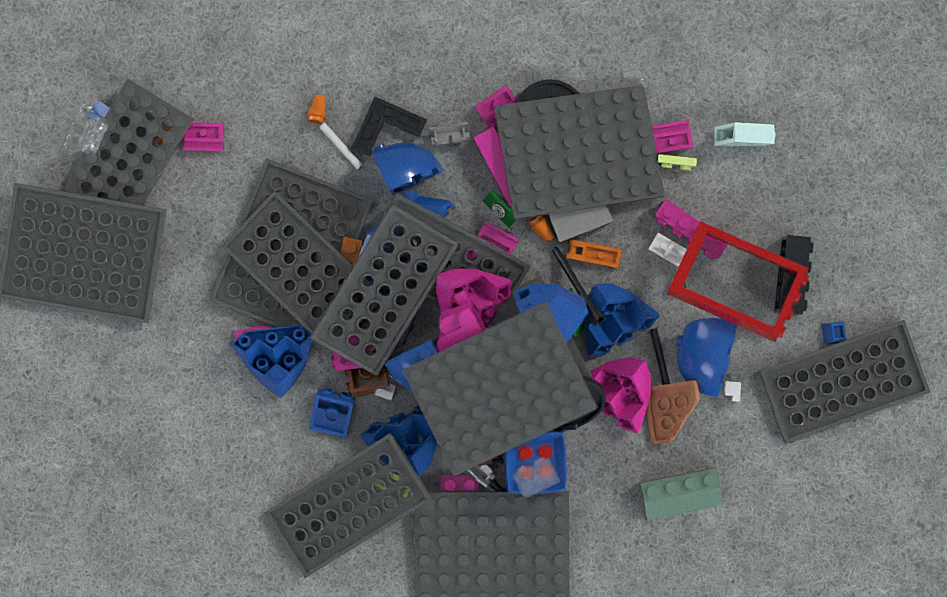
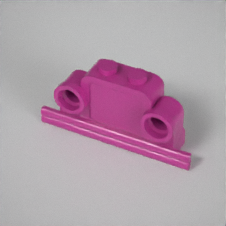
(458, 323)

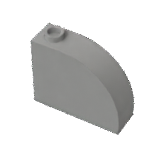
(574, 223)

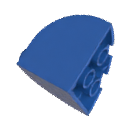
(405, 165)
(705, 353)
(408, 358)

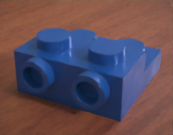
(332, 412)

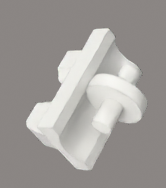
(667, 249)

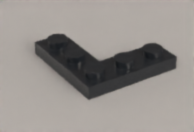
(385, 112)

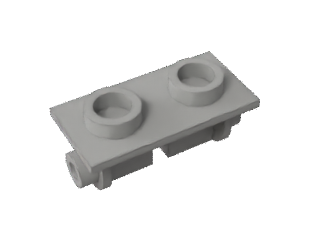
(447, 133)
(483, 474)

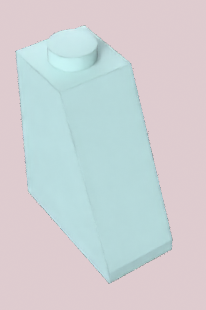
(744, 134)

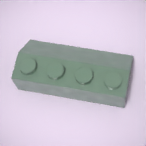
(681, 493)

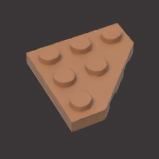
(670, 409)

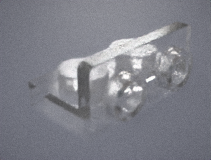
(536, 477)

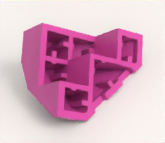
(483, 289)
(626, 390)

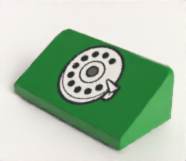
(499, 208)

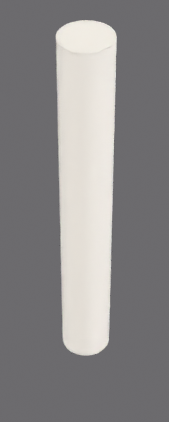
(341, 146)

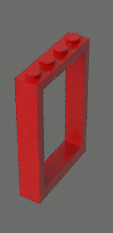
(722, 311)

